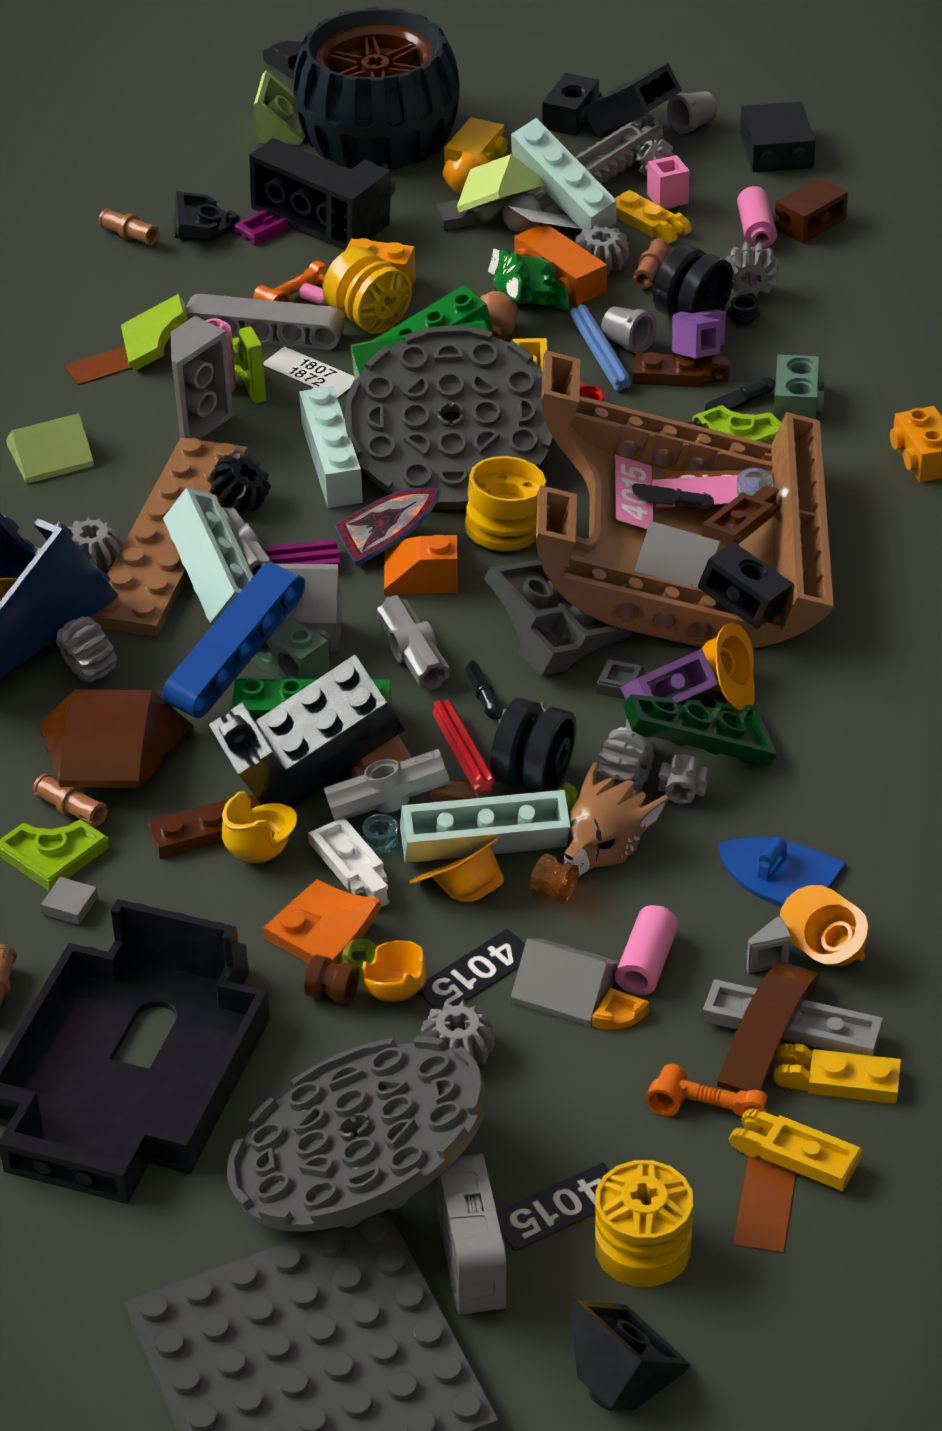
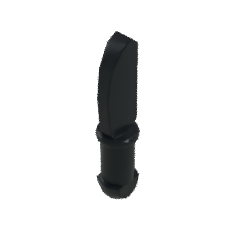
(744, 395)
(669, 496)
(484, 691)

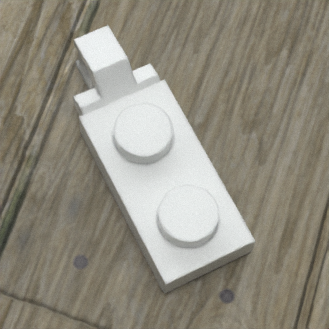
(350, 859)

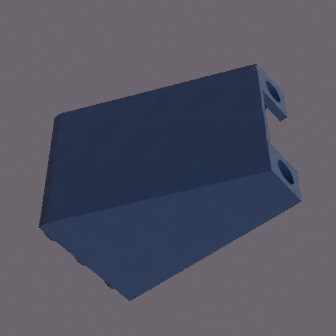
(50, 589)

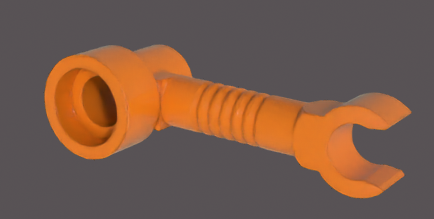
(283, 292)
(672, 1089)

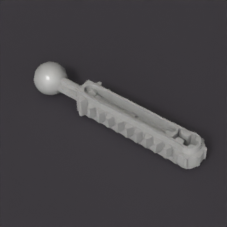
(601, 160)

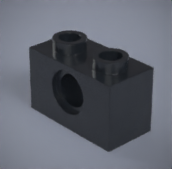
(564, 104)
(745, 585)

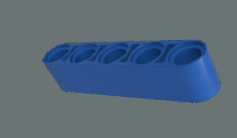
(233, 640)

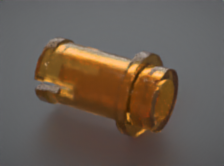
(454, 791)

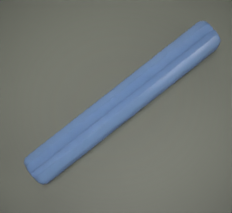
(600, 348)

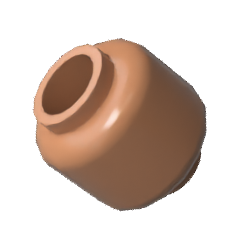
(502, 313)

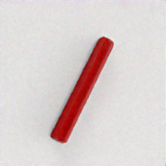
(463, 746)

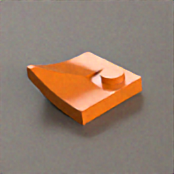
(321, 922)

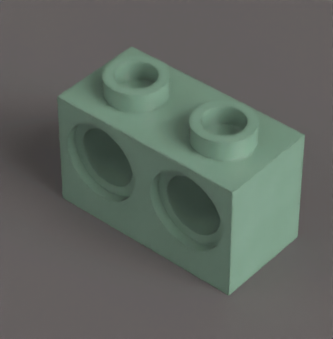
(798, 386)
(294, 652)

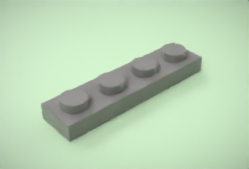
(813, 1026)

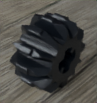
(239, 483)

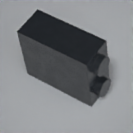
(632, 99)
(777, 136)

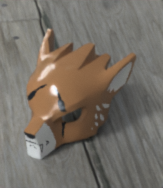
(606, 815)

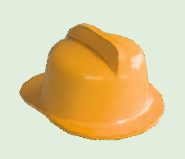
(732, 664)
(468, 877)
(825, 925)

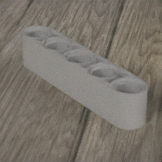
(274, 321)

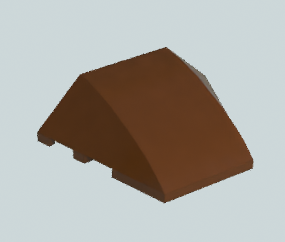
(111, 737)

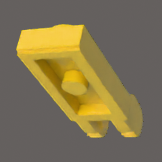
(650, 217)
(838, 1073)
(797, 1148)

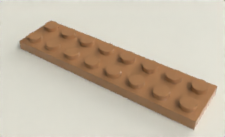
(149, 567)

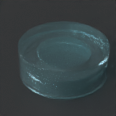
(752, 480)

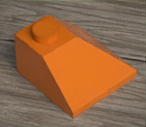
(422, 566)

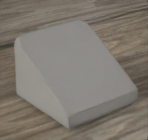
(768, 946)

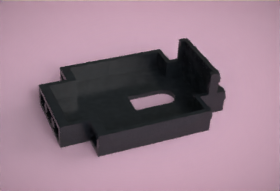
(102, 1121)

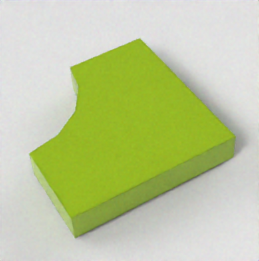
(149, 332)
(249, 363)
(750, 426)
(52, 852)

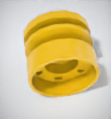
(367, 290)
(503, 503)
(643, 1223)

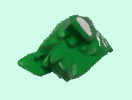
(527, 279)

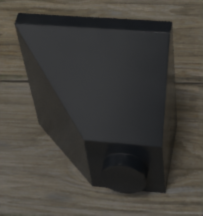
(621, 1355)

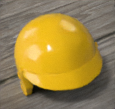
(256, 832)

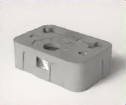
(471, 1236)

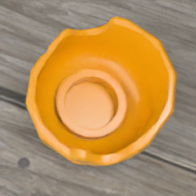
(456, 172)
(395, 971)

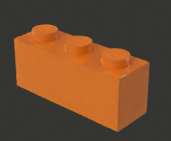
(574, 266)

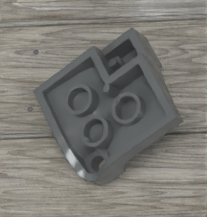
(547, 625)

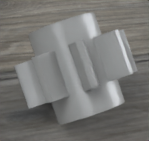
(653, 151)
(682, 779)

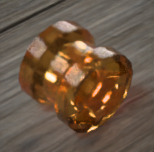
(554, 878)

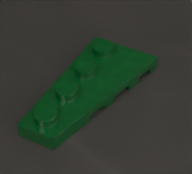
(712, 729)

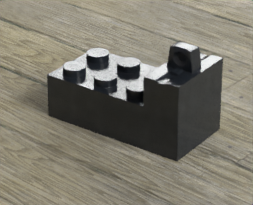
(319, 194)
(308, 735)

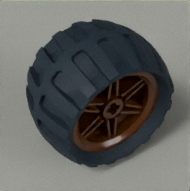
(376, 88)

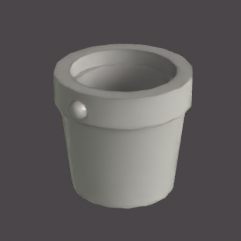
(691, 110)
(630, 328)

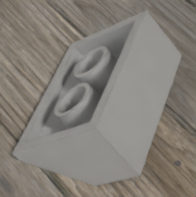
(200, 377)

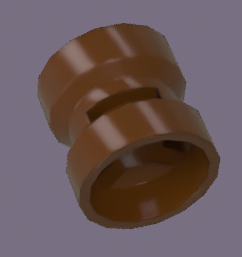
(331, 980)

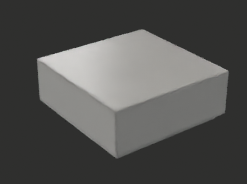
(69, 900)

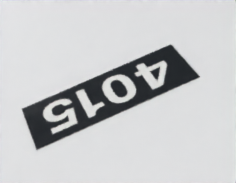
(474, 971)
(551, 1208)

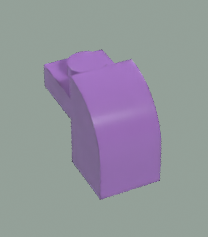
(698, 333)

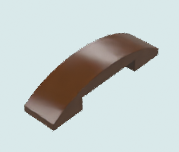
(765, 1027)

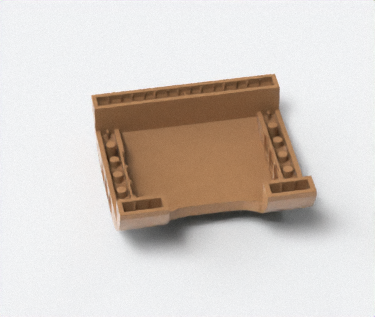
(599, 570)

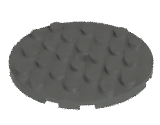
(407, 389)
(412, 1117)

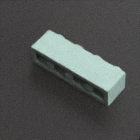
(564, 176)
(330, 447)
(207, 550)
(467, 825)

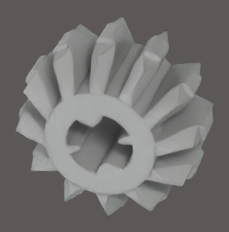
(606, 245)
(753, 269)
(99, 539)
(86, 649)
(626, 758)
(462, 1028)

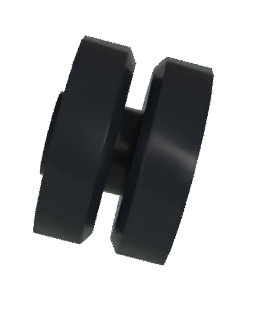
(692, 282)
(533, 746)

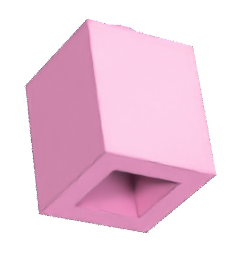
(668, 182)

